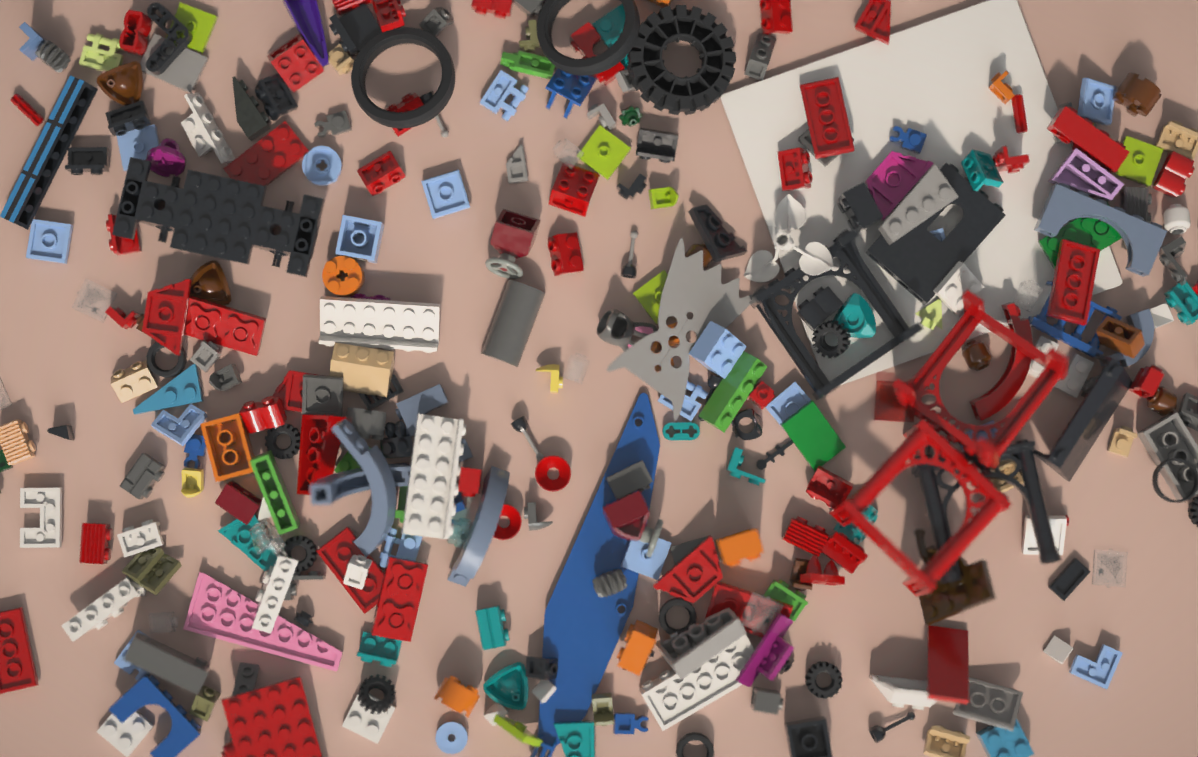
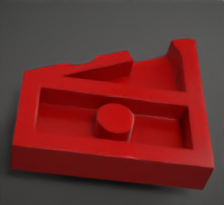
(876, 20)

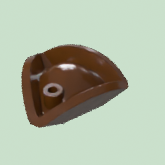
(122, 83)
(210, 284)

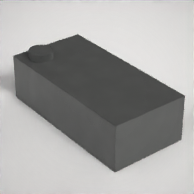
(167, 663)

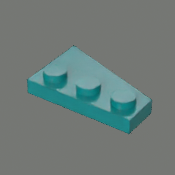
(610, 28)
(240, 536)
(576, 738)

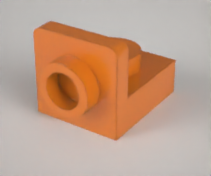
(1001, 90)

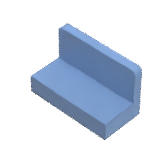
(33, 43)

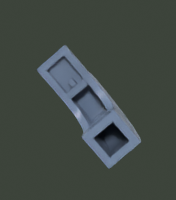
(1143, 321)

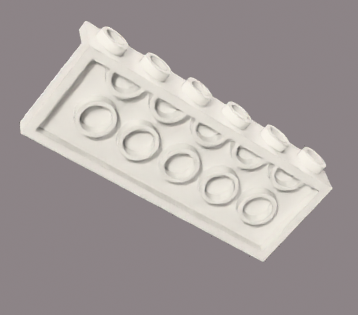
(379, 323)
(433, 476)
(676, 699)

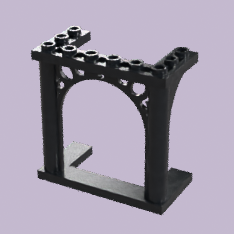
(847, 252)

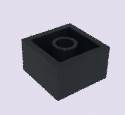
(859, 208)
(808, 738)

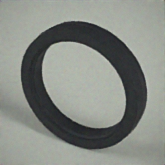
(386, 40)
(594, 64)

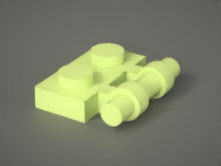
(100, 59)

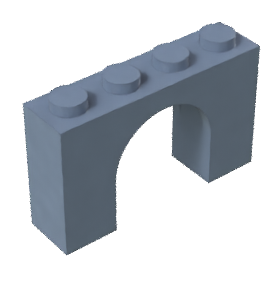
(422, 404)

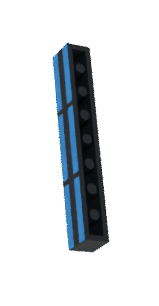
(49, 152)

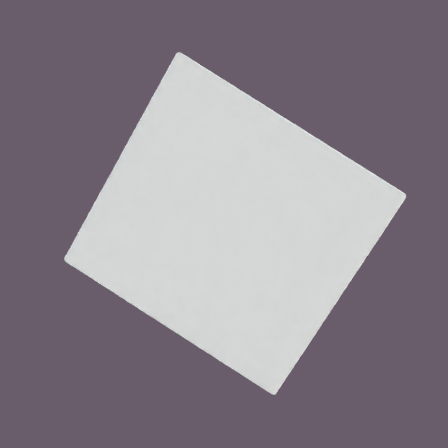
(938, 85)

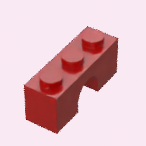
(584, 41)

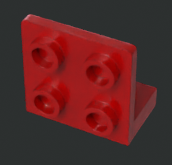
(295, 63)
(573, 189)

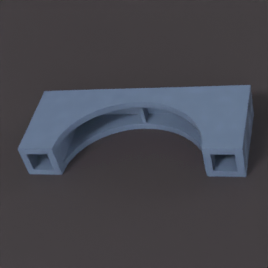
(1141, 238)

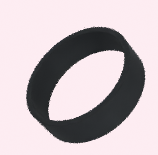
(1155, 480)

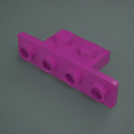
(769, 654)

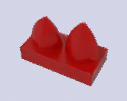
(814, 573)

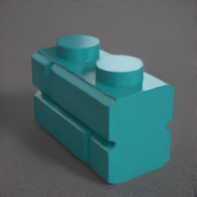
(491, 627)

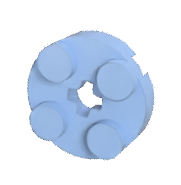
(330, 158)

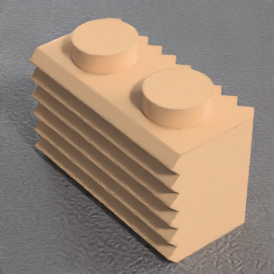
(16, 442)

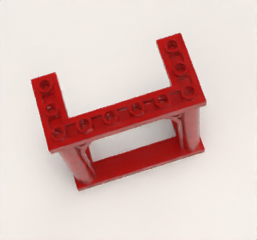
(913, 390)
(990, 505)

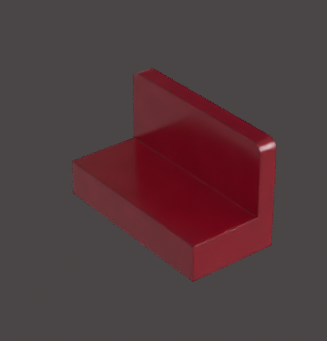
(238, 502)

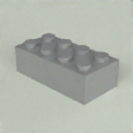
(1169, 440)

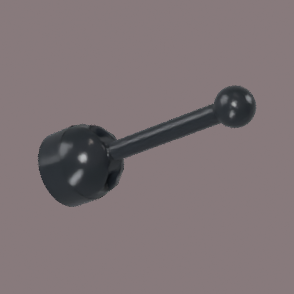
(713, 382)
(878, 732)

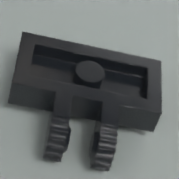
(396, 446)

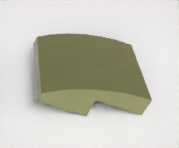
(152, 569)

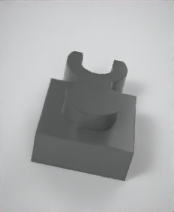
(337, 124)

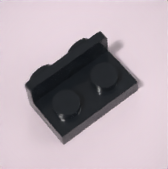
(275, 96)

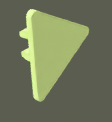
(931, 315)

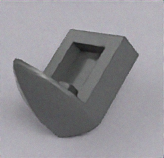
(225, 378)
(531, 515)

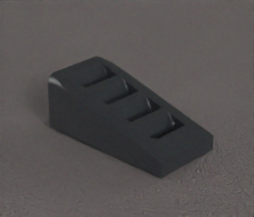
(370, 406)

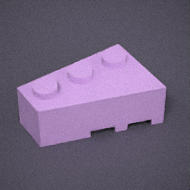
(1086, 176)

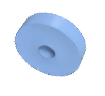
(445, 744)

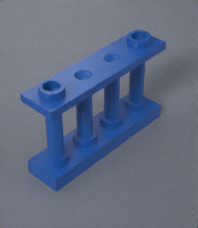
(1075, 338)

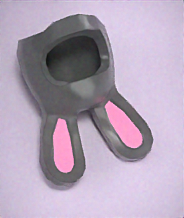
(618, 329)

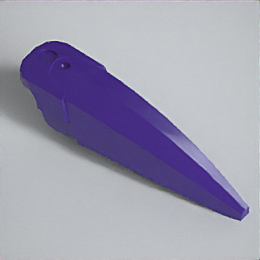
(309, 24)

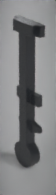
(761, 464)

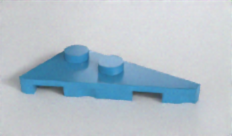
(178, 392)

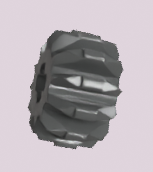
(53, 56)
(609, 583)

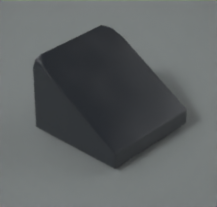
(62, 431)

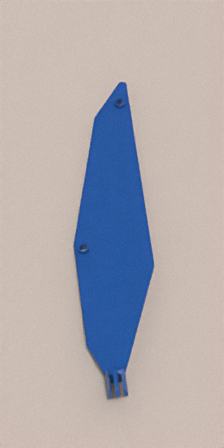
(577, 623)

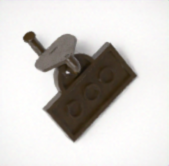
(956, 596)

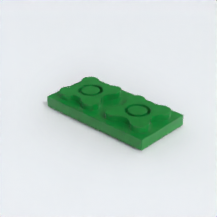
(1083, 231)

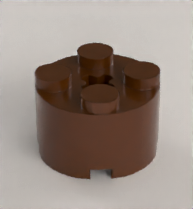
(1137, 95)

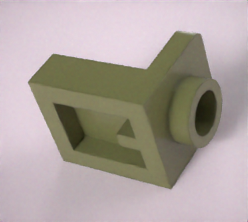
(531, 32)
(204, 703)

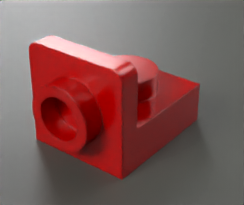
(118, 316)

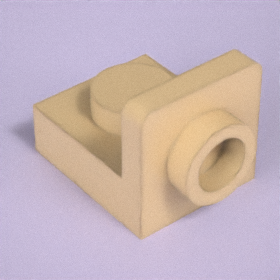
(340, 60)
(1121, 441)

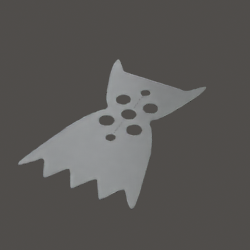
(685, 291)

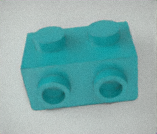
(1184, 302)

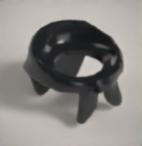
(758, 425)

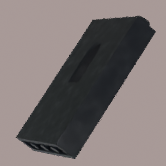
(921, 259)

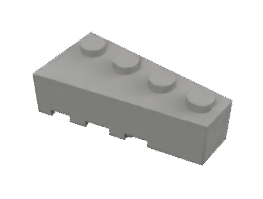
(921, 203)
(701, 642)

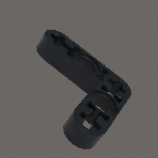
(174, 35)

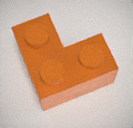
(639, 644)

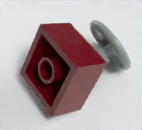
(513, 239)
(629, 518)

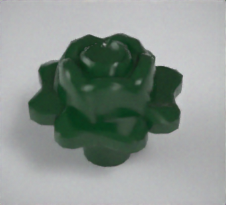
(630, 116)

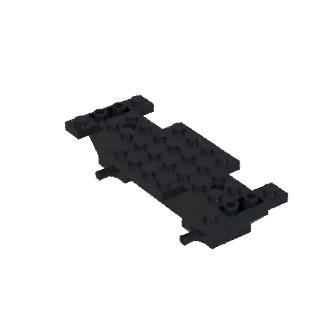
(218, 217)

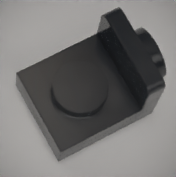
(541, 667)

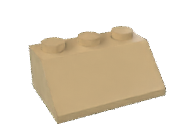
(363, 368)

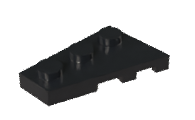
(716, 238)

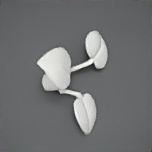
(815, 258)

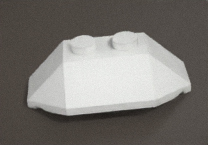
(903, 691)

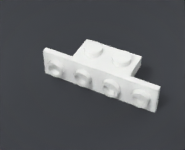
(203, 130)
(273, 592)
(100, 610)

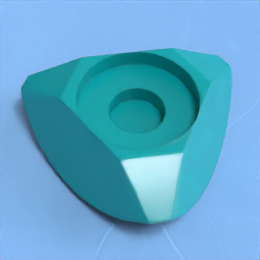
(857, 317)
(509, 686)

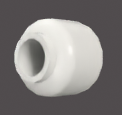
(1176, 219)

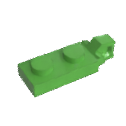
(528, 64)

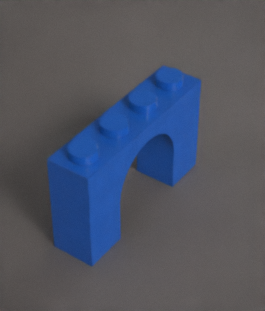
(147, 693)

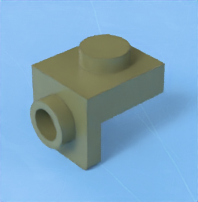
(602, 709)

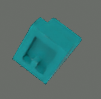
(737, 459)

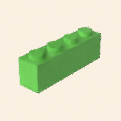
(733, 392)
(275, 492)

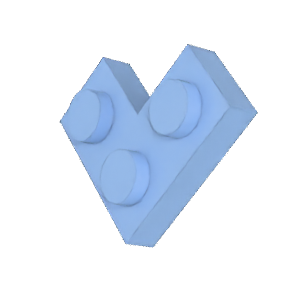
(179, 428)
(1101, 670)

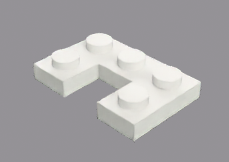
(1077, 370)
(50, 505)

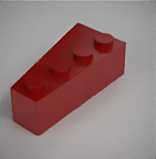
(1088, 139)
(317, 450)

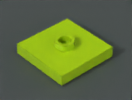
(198, 22)
(604, 152)
(1141, 161)
(650, 295)
(518, 730)

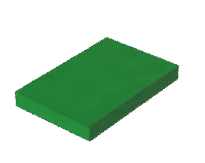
(813, 435)

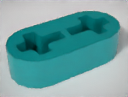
(681, 436)

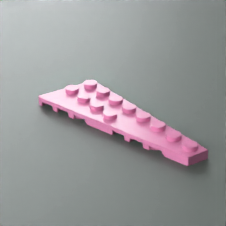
(230, 615)

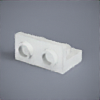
(141, 538)

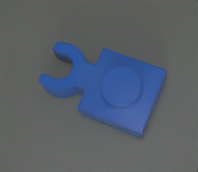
(912, 139)
(195, 447)
(626, 723)

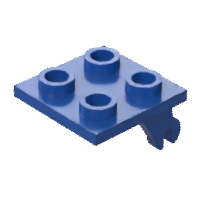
(571, 87)

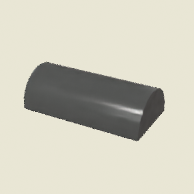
(513, 322)

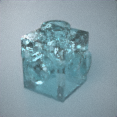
(461, 530)

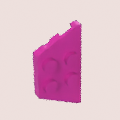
(895, 179)

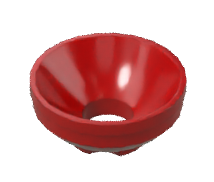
(553, 462)
(515, 523)

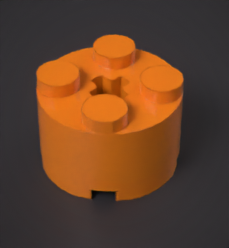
(333, 270)
(457, 696)

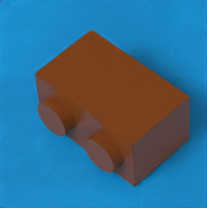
(1120, 337)

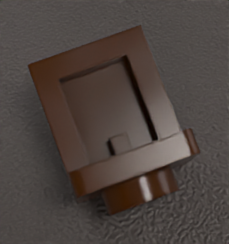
(799, 567)

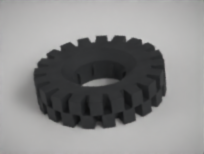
(663, 87)

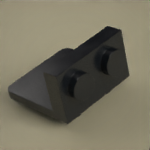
(355, 28)

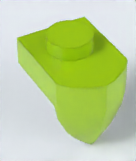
(663, 197)

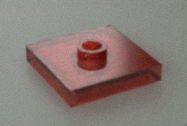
(886, 405)

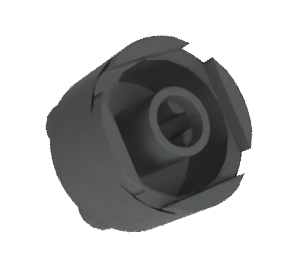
(367, 422)

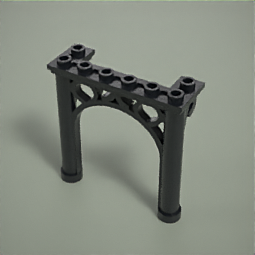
(1023, 459)

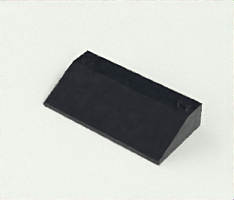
(1089, 419)

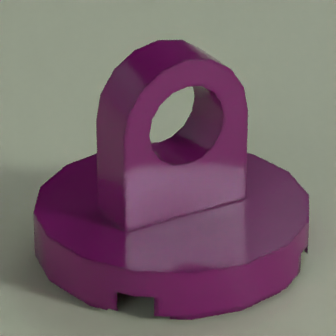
(165, 159)

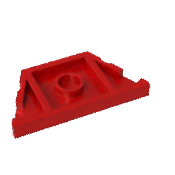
(167, 314)
(291, 391)
(693, 573)

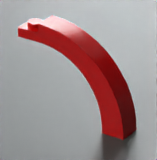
(1014, 374)

